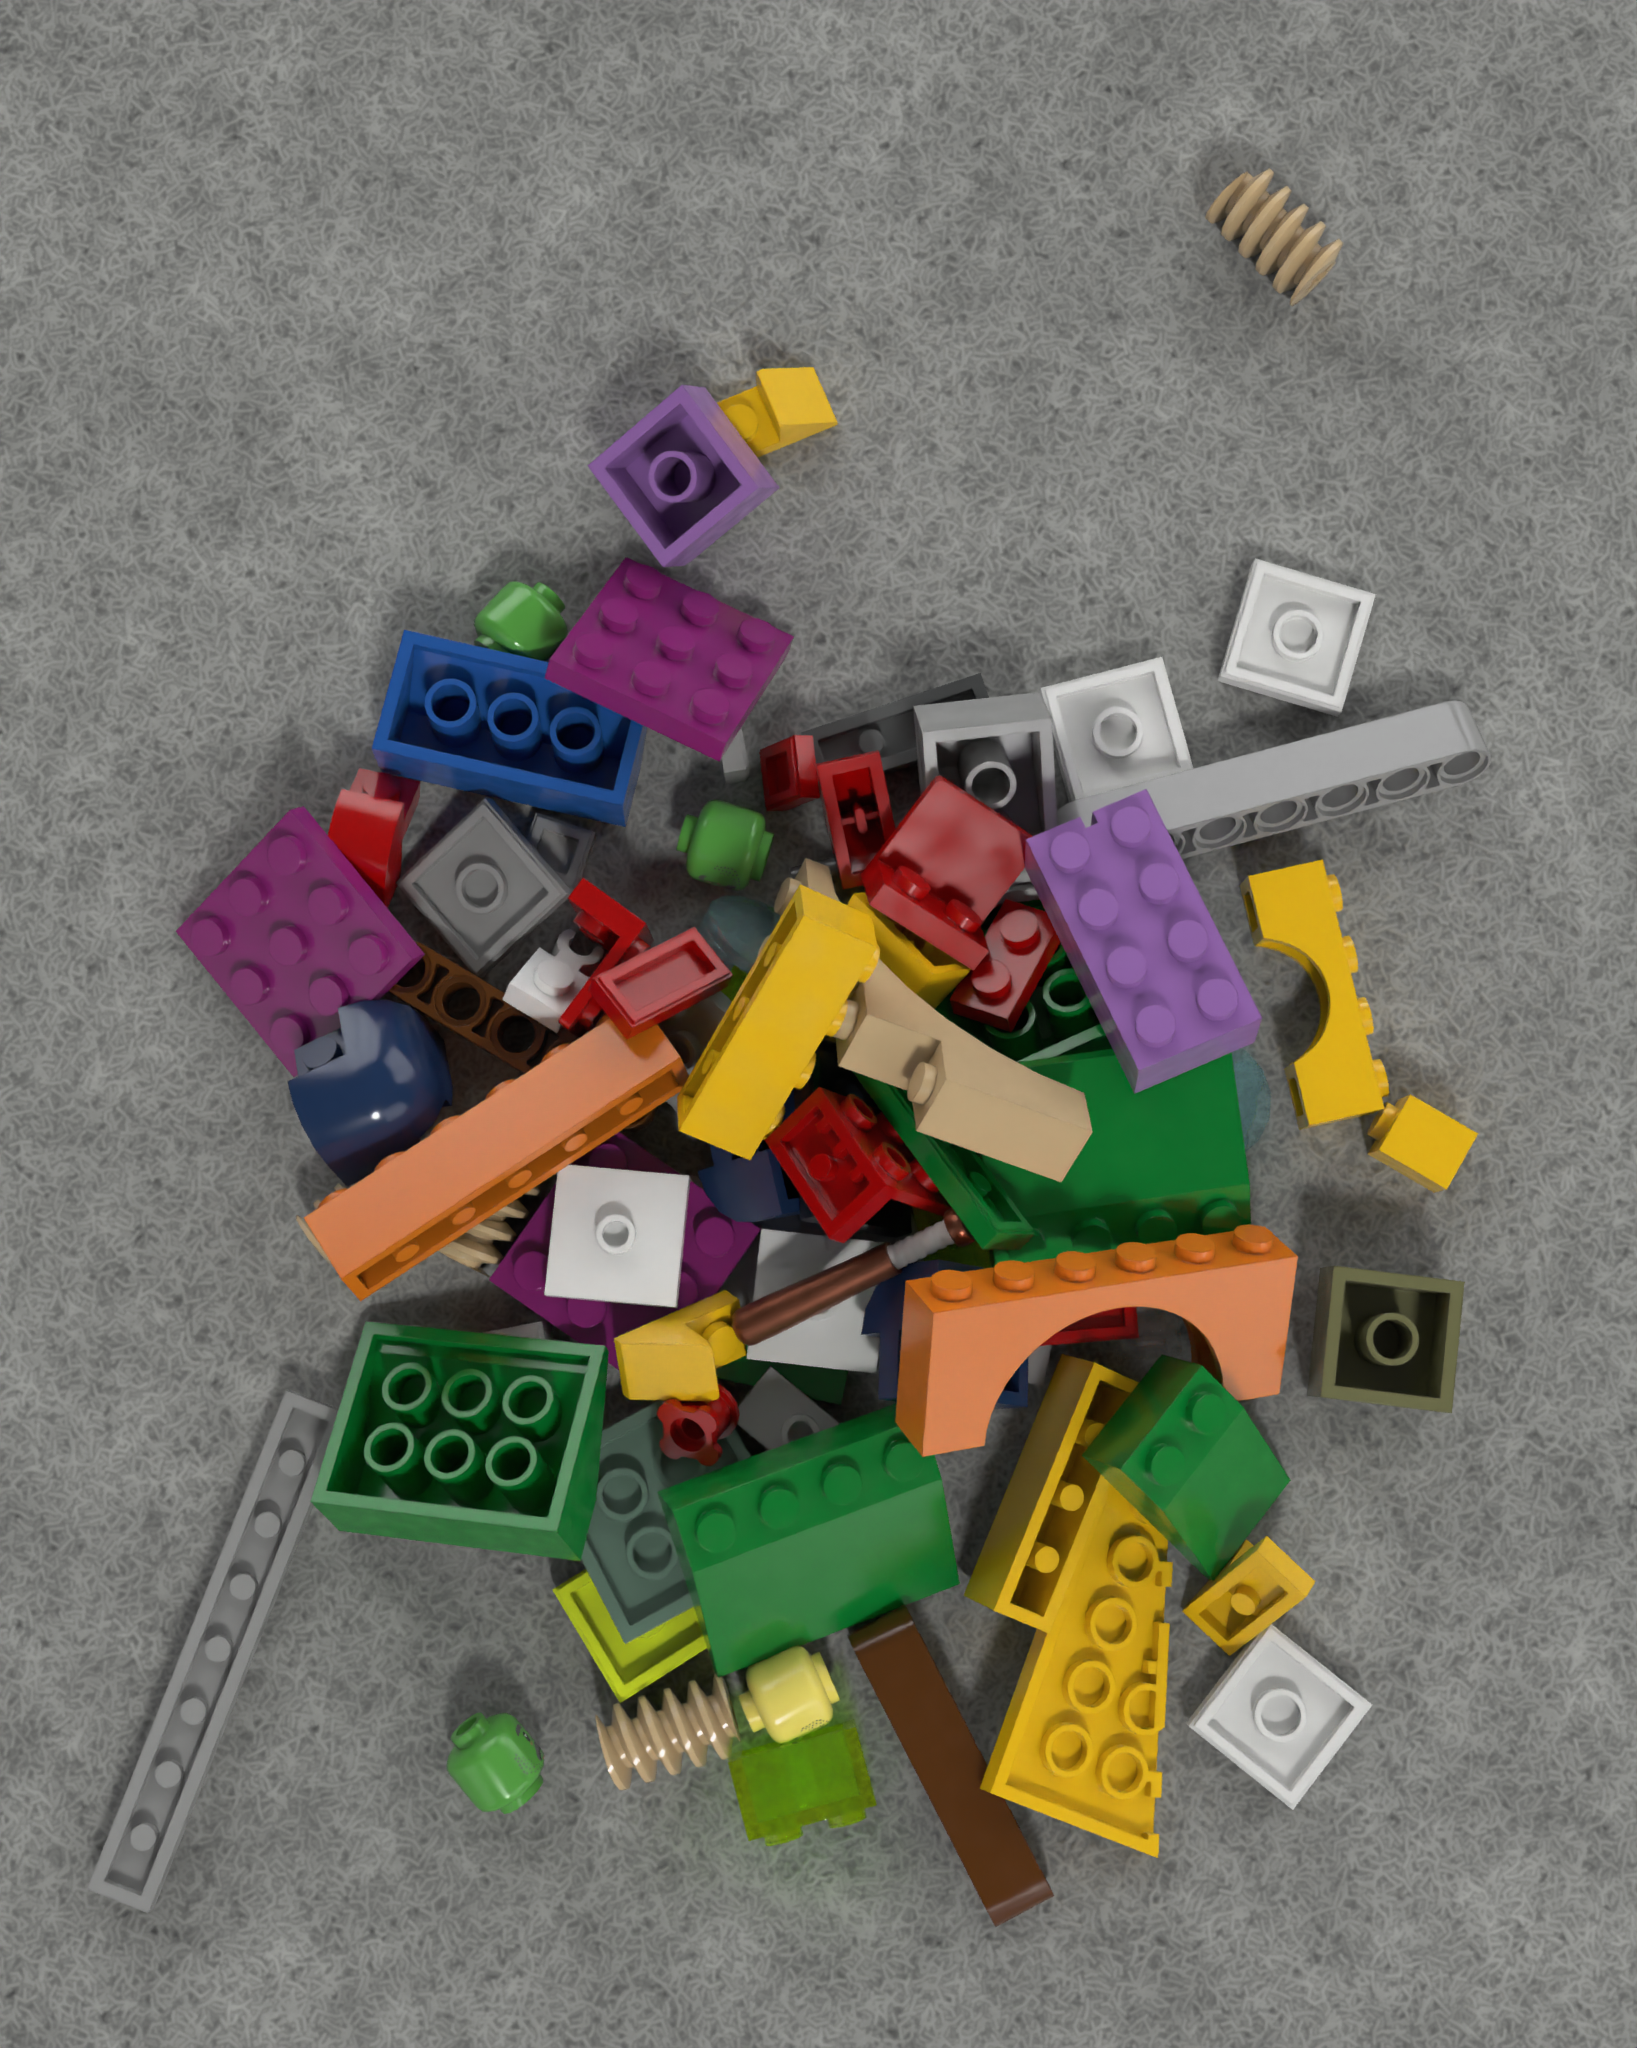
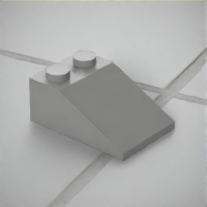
(998, 755)

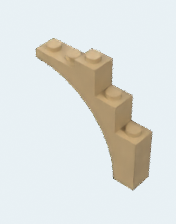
(954, 1080)

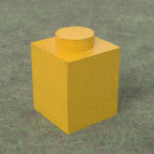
(1420, 1142)

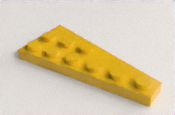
(1095, 1690)

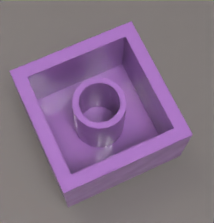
(683, 476)

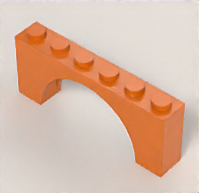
(978, 1326)

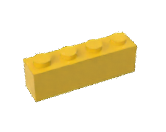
(777, 1023)
(1049, 1498)

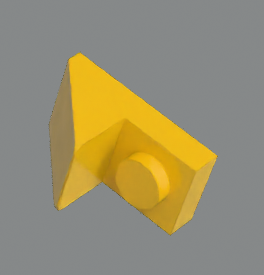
(780, 409)
(680, 1352)
(1248, 1594)

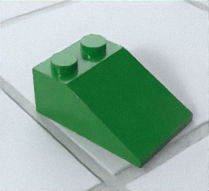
(1189, 1462)

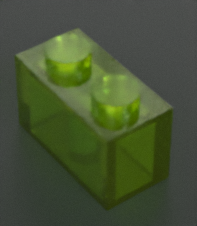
(802, 1783)

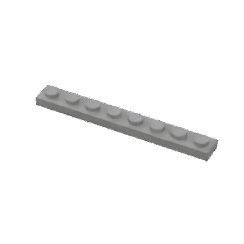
(215, 1656)

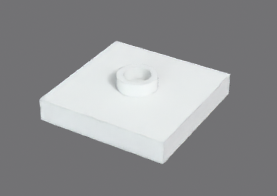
(1296, 637)
(1116, 729)
(617, 1236)
(830, 1337)
(1279, 1714)

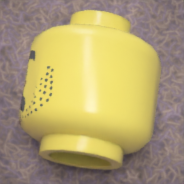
(789, 1694)

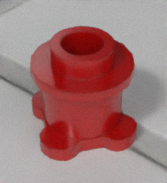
(695, 1427)

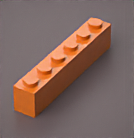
(494, 1153)

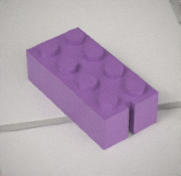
(1141, 941)

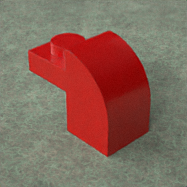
(372, 824)

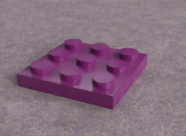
(670, 658)
(297, 937)
(710, 1255)

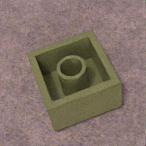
(1386, 1338)

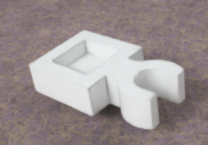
(551, 981)

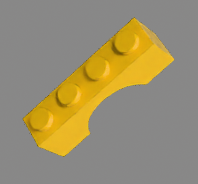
(1297, 916)

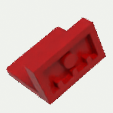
(946, 869)
(613, 930)
(849, 1163)

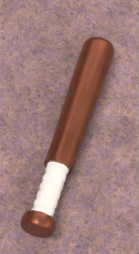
(838, 1283)

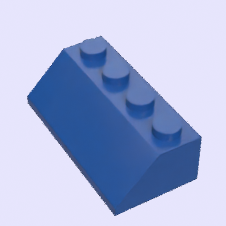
(505, 731)

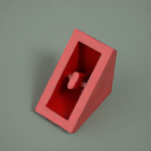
(855, 812)

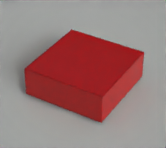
(789, 773)

